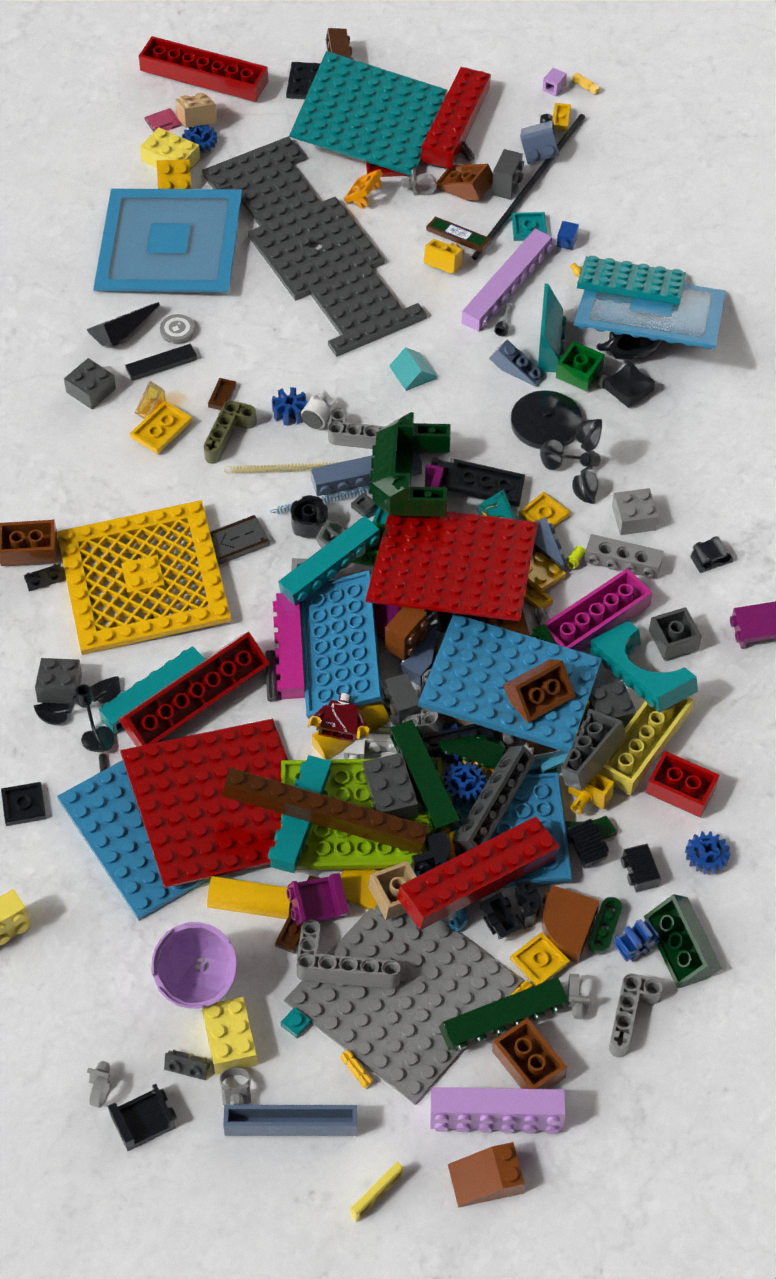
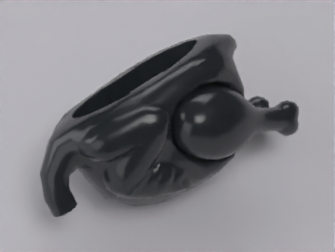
(629, 347)

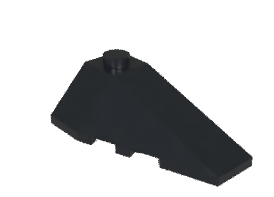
(117, 329)

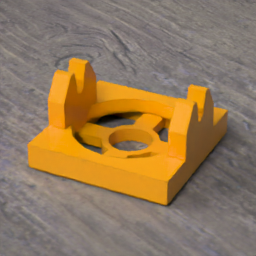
(368, 182)

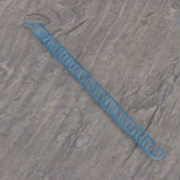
(327, 498)

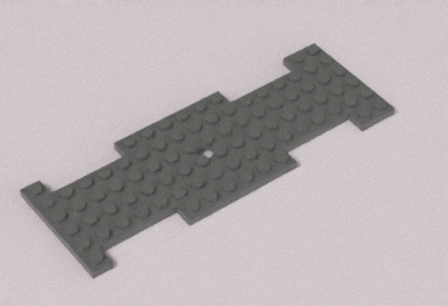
(292, 219)

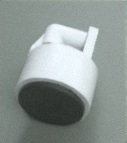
(316, 412)

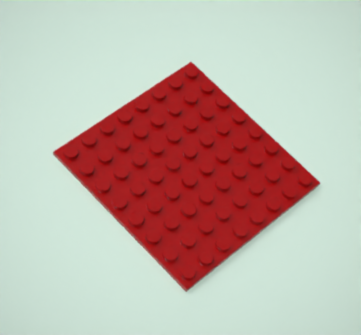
(454, 564)
(182, 803)

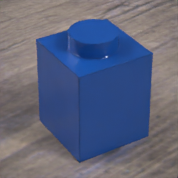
(567, 235)

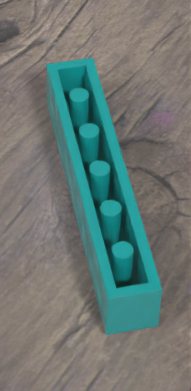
(329, 560)
(147, 687)
(294, 831)

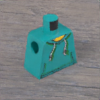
(496, 506)

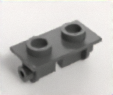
(181, 1064)

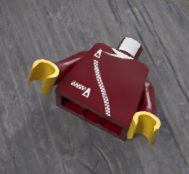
(340, 720)

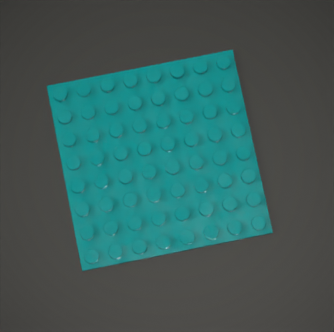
(368, 113)

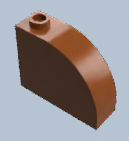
(568, 920)

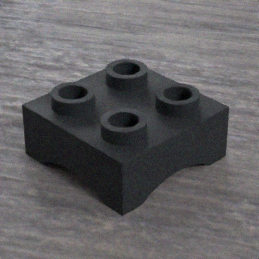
(629, 385)

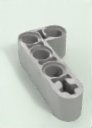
(350, 434)
(427, 720)
(627, 1015)

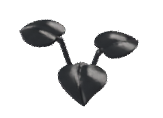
(589, 434)
(104, 691)

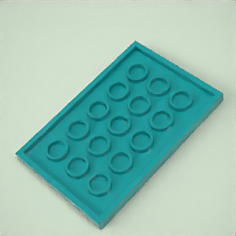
(632, 280)

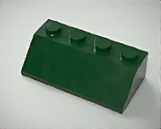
(683, 941)

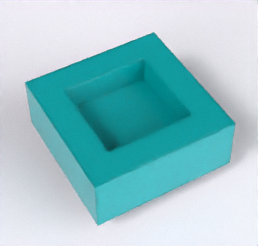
(295, 1022)

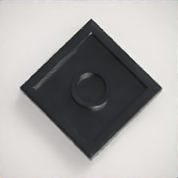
(23, 803)

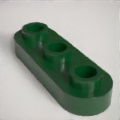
(608, 919)

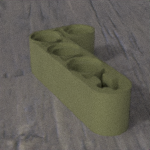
(230, 416)

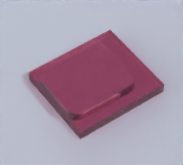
(164, 119)

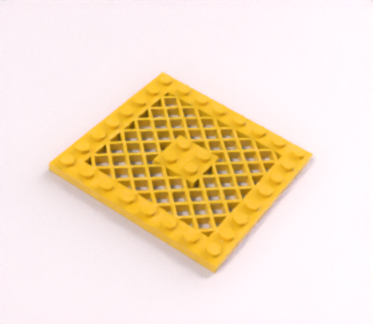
(142, 577)

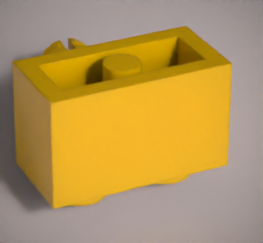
(443, 256)
(597, 793)

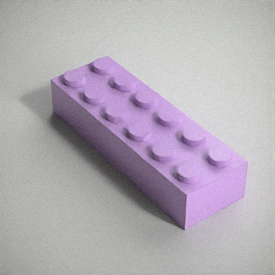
(497, 1109)

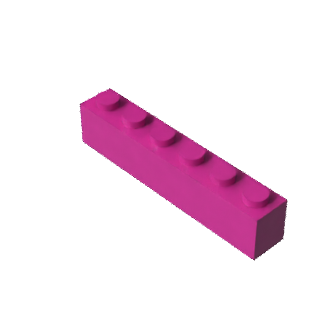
(290, 648)

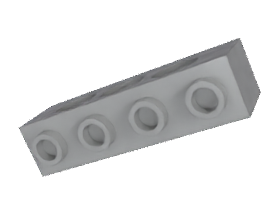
(623, 555)

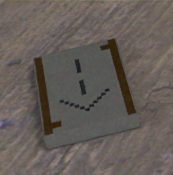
(238, 539)

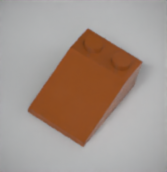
(466, 181)
(487, 1175)

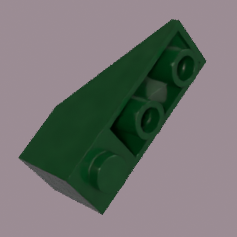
(476, 748)

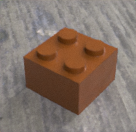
(406, 632)

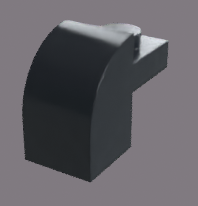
(437, 852)

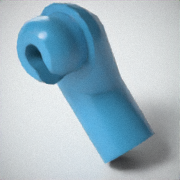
(460, 921)

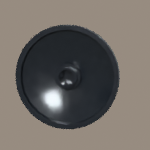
(545, 417)

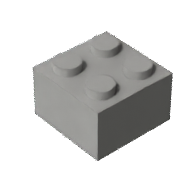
(635, 511)

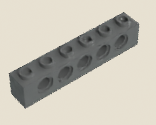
(494, 798)

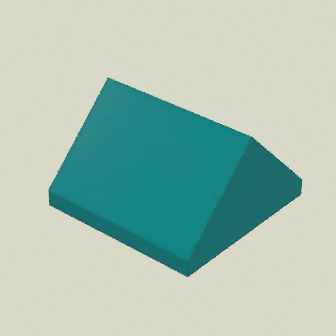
(412, 369)

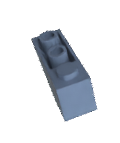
(515, 363)
(547, 544)
(421, 659)

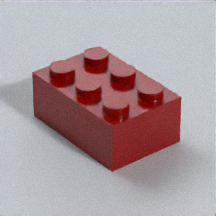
(682, 784)

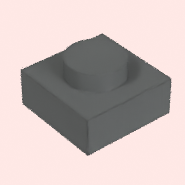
(363, 505)

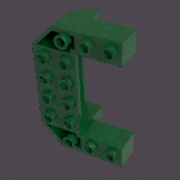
(394, 463)

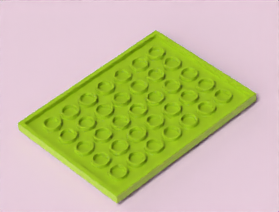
(339, 850)

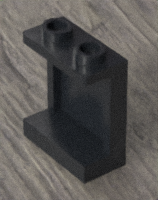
(143, 1118)

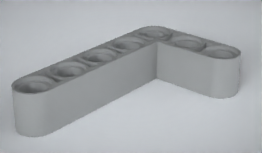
(341, 969)

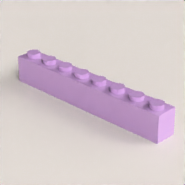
(506, 280)

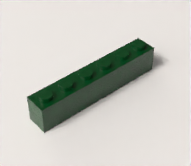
(424, 777)
(503, 1014)

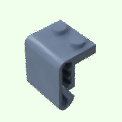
(539, 142)

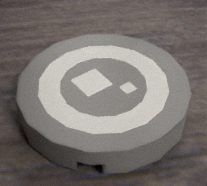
(177, 328)

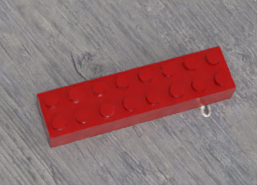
(203, 68)
(455, 117)
(194, 691)
(477, 872)

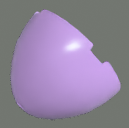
(176, 960)

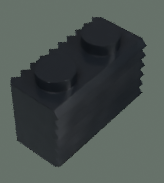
(588, 843)
(641, 867)

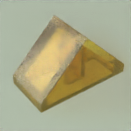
(151, 399)

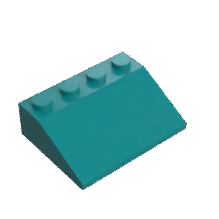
(551, 332)

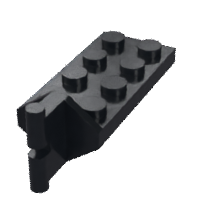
(480, 480)

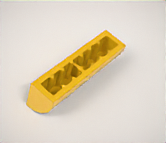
(374, 716)
(248, 897)

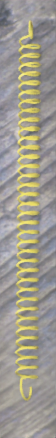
(276, 467)

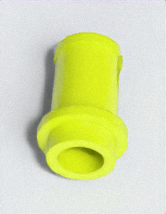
(573, 560)

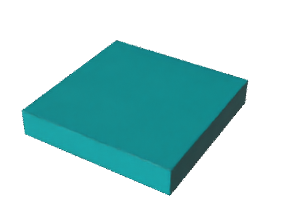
(526, 222)

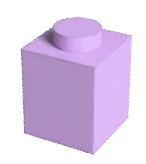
(554, 82)

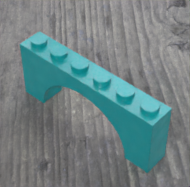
(657, 688)

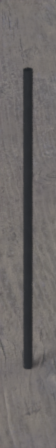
(531, 183)

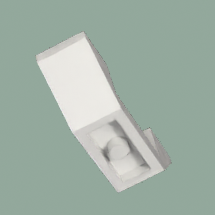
(375, 743)

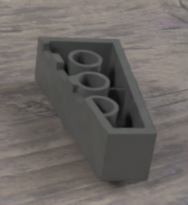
(592, 748)

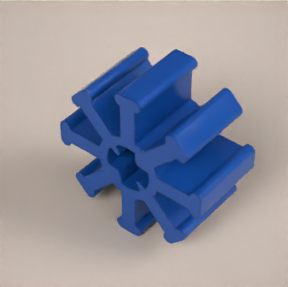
(288, 406)
(636, 940)

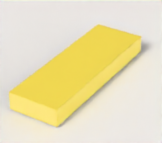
(360, 1208)

